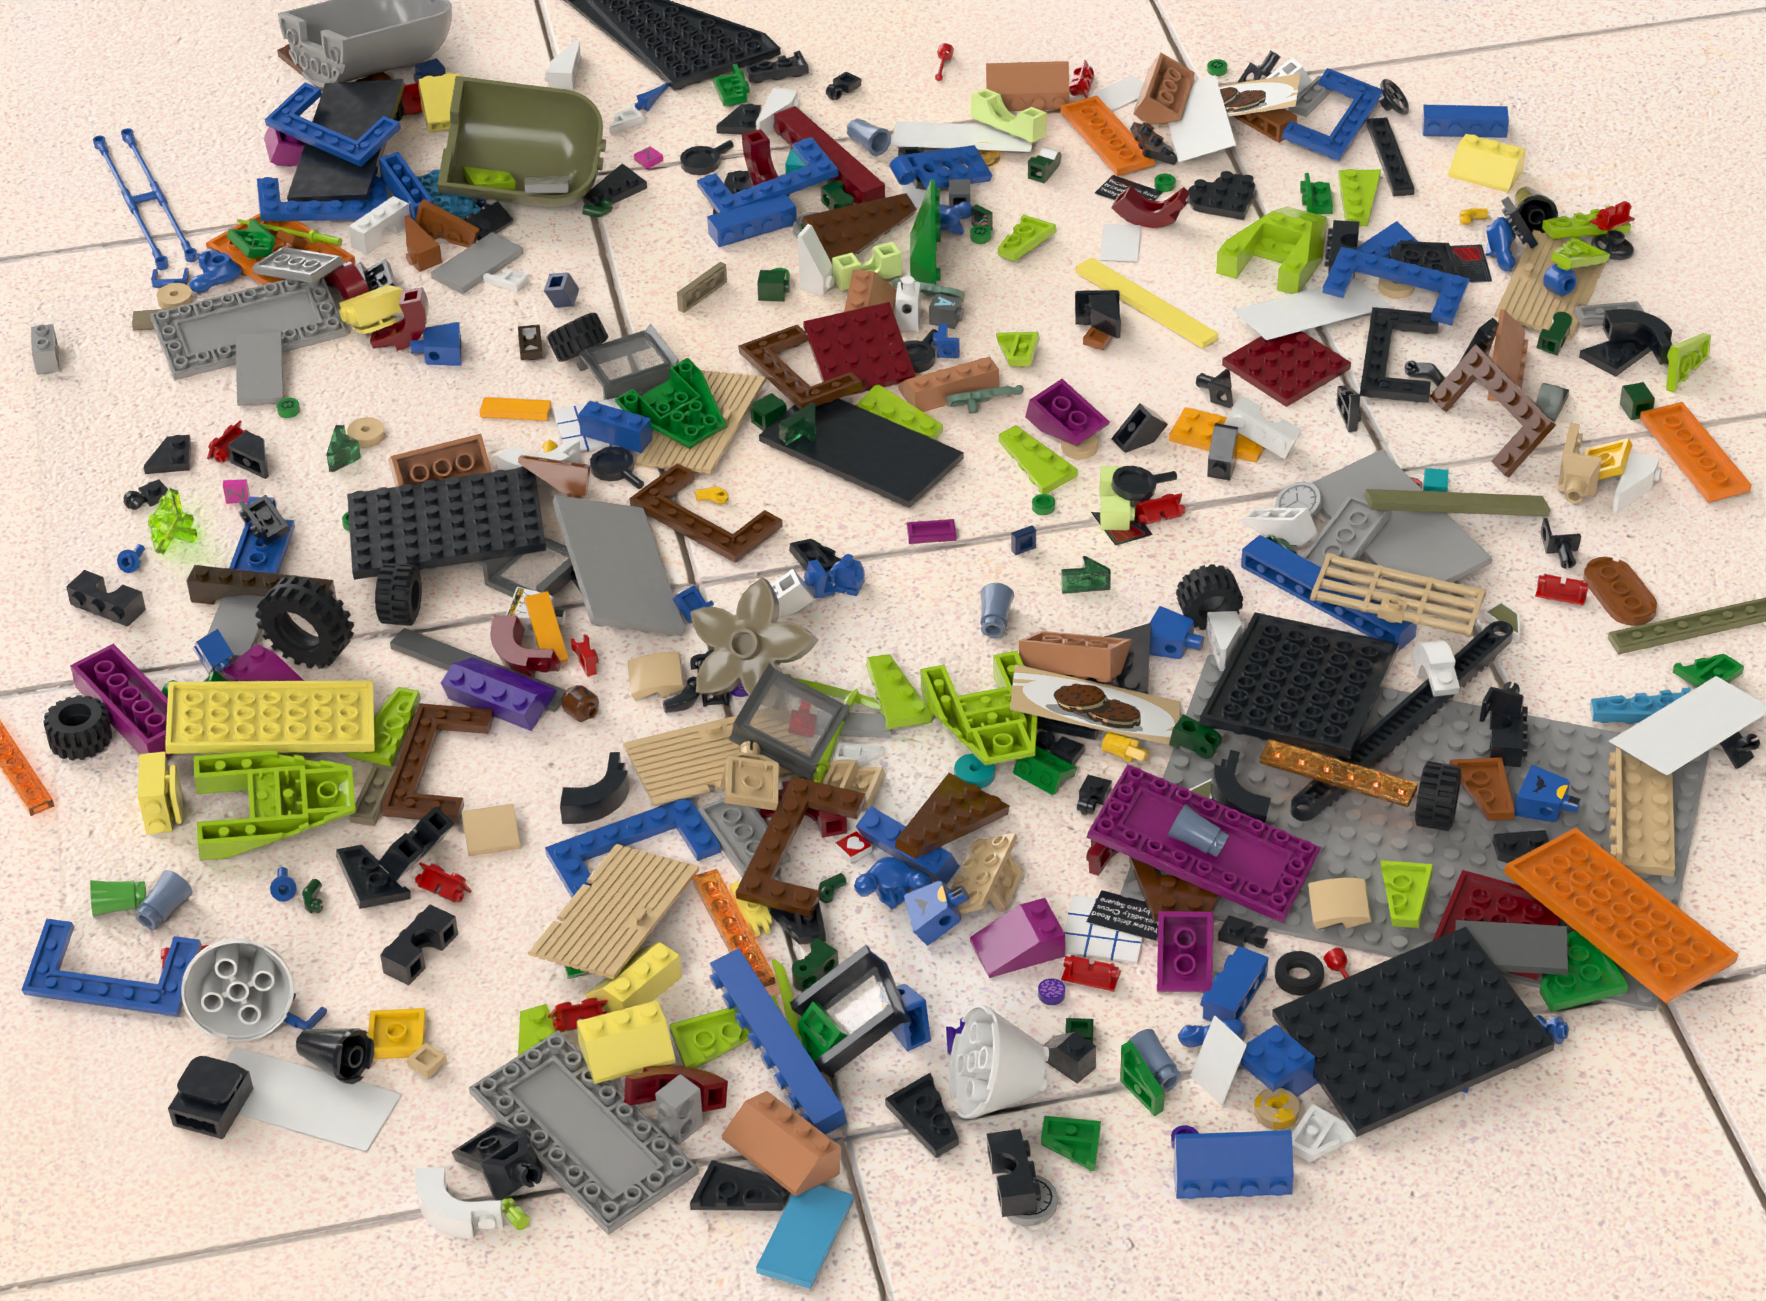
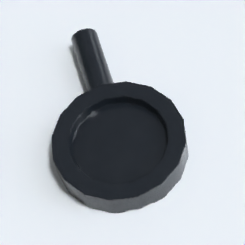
(703, 159)
(921, 353)
(613, 465)
(1137, 483)

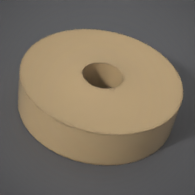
(1394, 289)
(174, 295)
(366, 431)
(1083, 451)

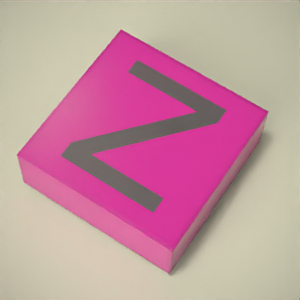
(648, 157)
(236, 490)

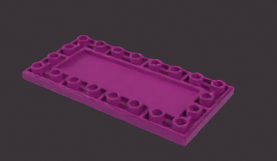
(1255, 868)

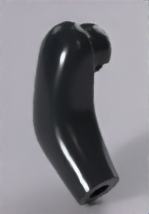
(1424, 370)
(683, 700)

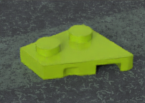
(489, 178)
(1018, 347)

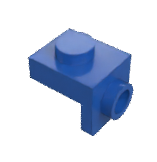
(946, 346)
(816, 578)
(689, 601)

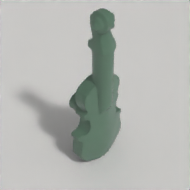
(931, 289)
(981, 396)

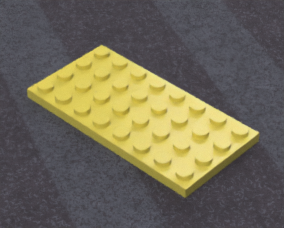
(270, 716)

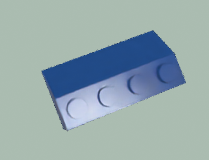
(1233, 1164)

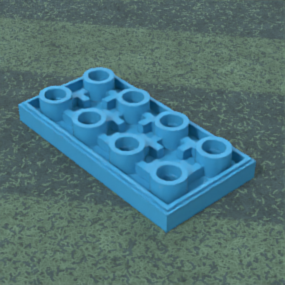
(455, 205)
(805, 1236)

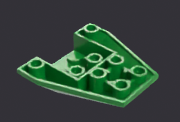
(924, 238)
(679, 407)

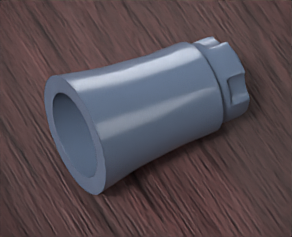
(872, 138)
(995, 608)
(1198, 832)
(163, 899)
(1156, 1058)

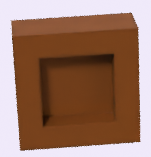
(290, 240)
(1096, 339)

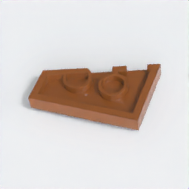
(445, 225)
(1487, 786)

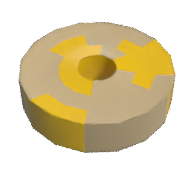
(1276, 1118)

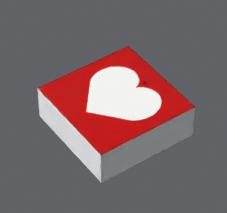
(853, 847)

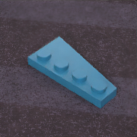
(1632, 709)

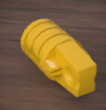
(1124, 747)

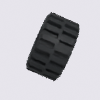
(577, 336)
(1208, 591)
(398, 594)
(77, 727)
(1438, 796)

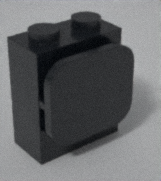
(210, 1096)

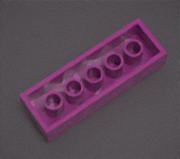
(131, 699)

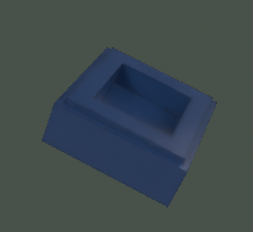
(1023, 540)

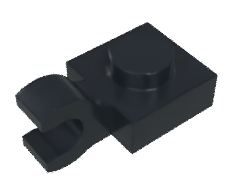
(1239, 932)

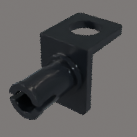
(1263, 69)
(1217, 387)
(1560, 544)
(1503, 701)
(1739, 748)

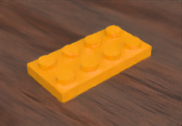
(1196, 430)

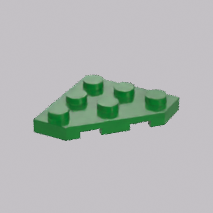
(1588, 978)

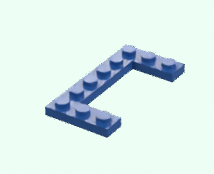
(288, 121)
(1335, 145)
(817, 169)
(274, 210)
(1450, 286)
(682, 814)
(48, 981)

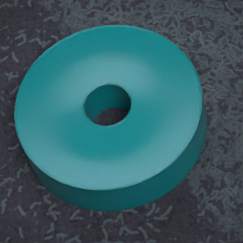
(974, 771)

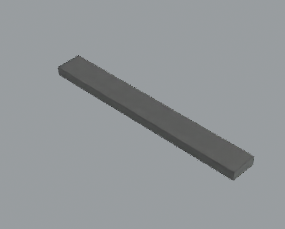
(444, 656)

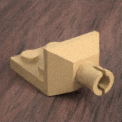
(1578, 471)
(751, 778)

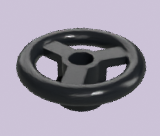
(1391, 96)
(1614, 242)

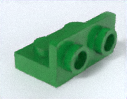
(1316, 196)
(1044, 770)

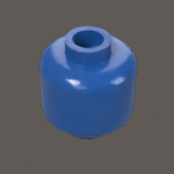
(1559, 280)

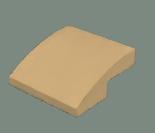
(655, 673)
(850, 776)
(490, 829)
(1339, 901)

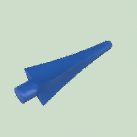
(647, 99)

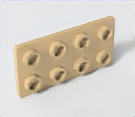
(989, 873)

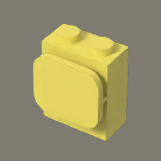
(436, 100)
(372, 309)
(159, 793)

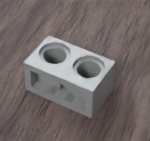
(45, 349)
(679, 1109)

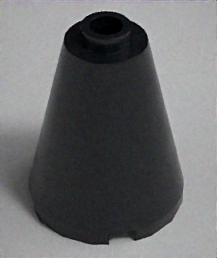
(1534, 208)
(338, 1051)

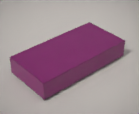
(931, 531)

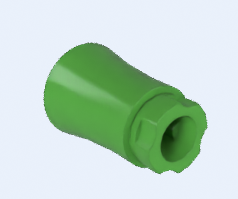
(116, 896)

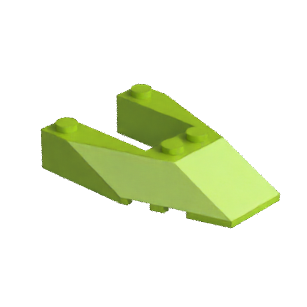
(1282, 236)
(983, 717)
(283, 794)

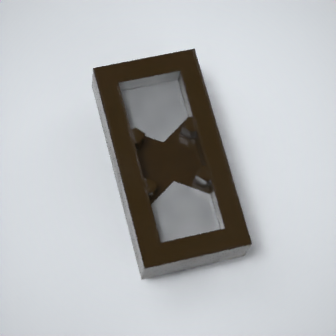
(530, 342)

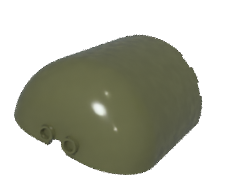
(522, 133)

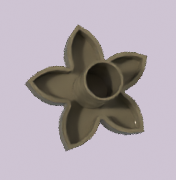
(747, 641)

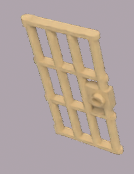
(1394, 607)

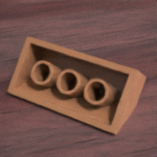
(1030, 84)
(1164, 91)
(868, 289)
(1510, 349)
(931, 389)
(441, 461)
(1075, 654)
(783, 1144)

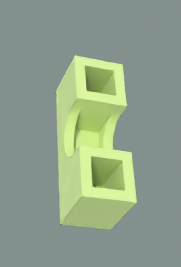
(884, 261)
(1114, 510)

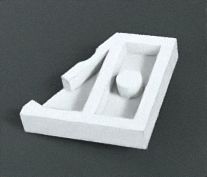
(1320, 1134)

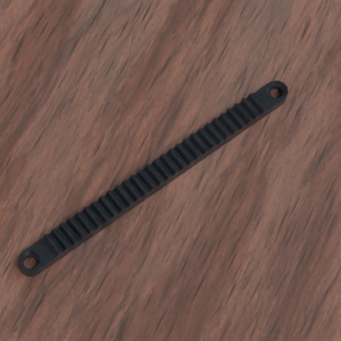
(1405, 718)

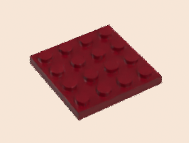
(860, 343)
(1286, 366)
(1493, 900)

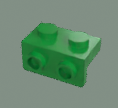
(732, 88)
(254, 241)

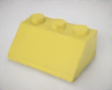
(1487, 163)
(641, 979)
(625, 1041)

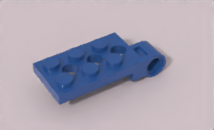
(910, 165)
(251, 549)

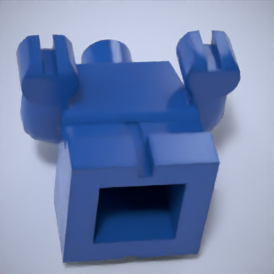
(847, 575)

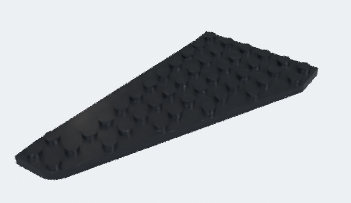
(676, 39)

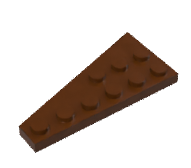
(859, 225)
(949, 814)

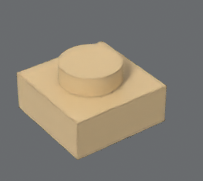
(427, 1060)

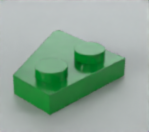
(1708, 668)
(819, 1031)
(1139, 1079)
(1072, 1139)

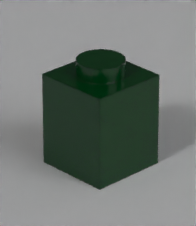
(772, 285)
(1636, 399)
(767, 410)

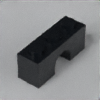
(1342, 235)
(90, 594)
(1508, 737)
(417, 843)
(404, 956)
(1016, 1189)

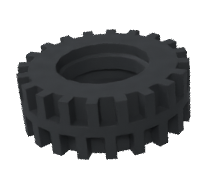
(314, 606)

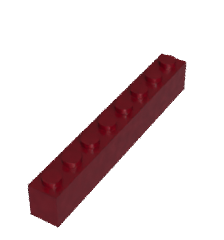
(857, 179)

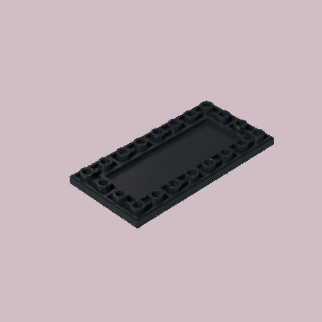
(351, 111)
(869, 451)

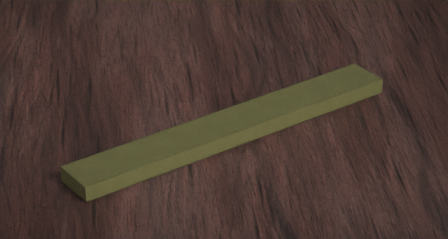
(1456, 502)
(1688, 626)

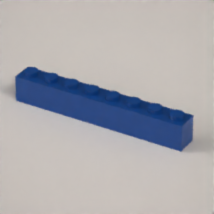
(1298, 578)
(777, 1042)

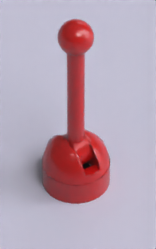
(944, 56)
(1336, 960)

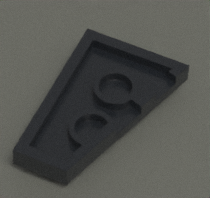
(616, 186)
(1484, 336)
(923, 1114)

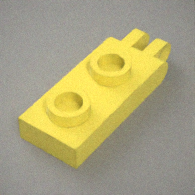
(755, 915)

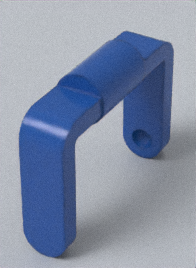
(158, 283)
(296, 1021)

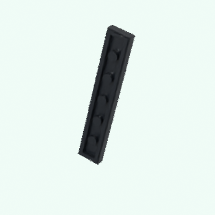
(1390, 157)

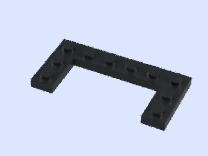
(1374, 380)

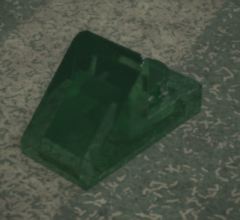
(799, 424)
(341, 449)
(1089, 578)

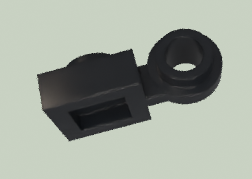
(843, 83)
(148, 493)
(1064, 749)
(1093, 792)

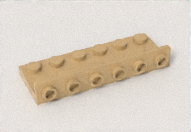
(1641, 816)

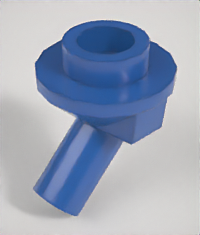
(129, 560)
(283, 887)
(1555, 1028)

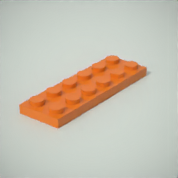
(1106, 135)
(1695, 452)

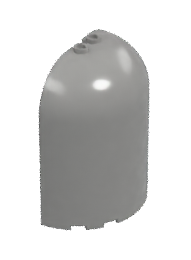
(363, 37)

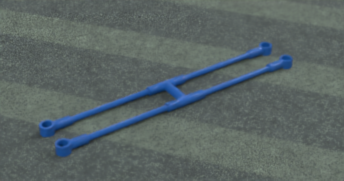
(160, 261)

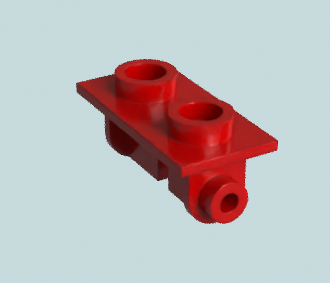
(1082, 80)
(1613, 216)
(219, 446)
(1149, 510)
(1572, 591)
(451, 885)
(1095, 975)
(569, 1014)

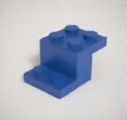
(1279, 1062)

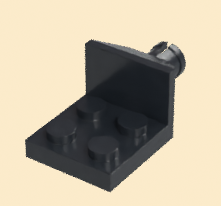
(503, 1158)

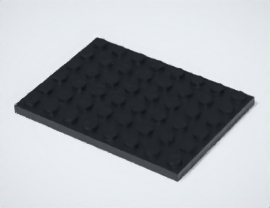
(445, 521)
(1300, 685)
(1413, 1031)

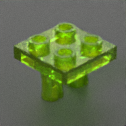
(170, 522)

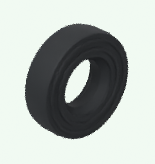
(1303, 960)

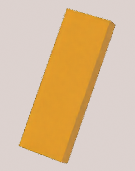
(515, 408)
(545, 624)

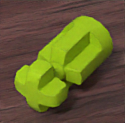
(515, 1215)

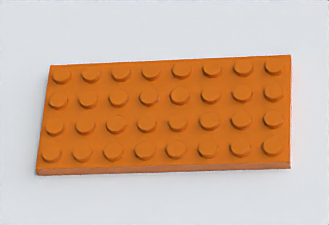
(1621, 914)

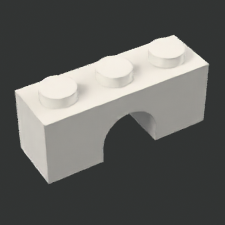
(367, 231)
(1276, 437)

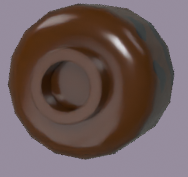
(580, 703)

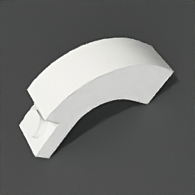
(568, 452)
(1437, 663)
(449, 1214)

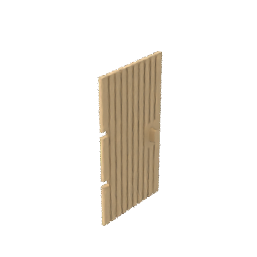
(1528, 298)
(733, 397)
(683, 760)
(616, 914)

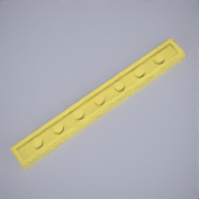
(1148, 303)

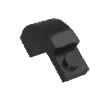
(1639, 327)
(1229, 792)
(598, 800)

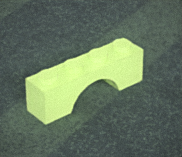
(990, 109)

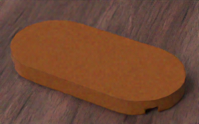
(1620, 591)

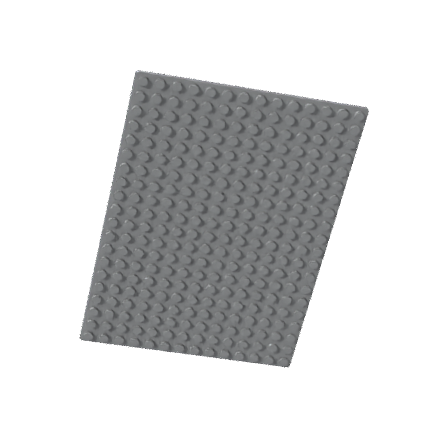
(1365, 829)

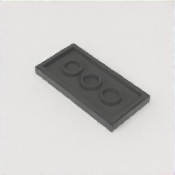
(1522, 946)

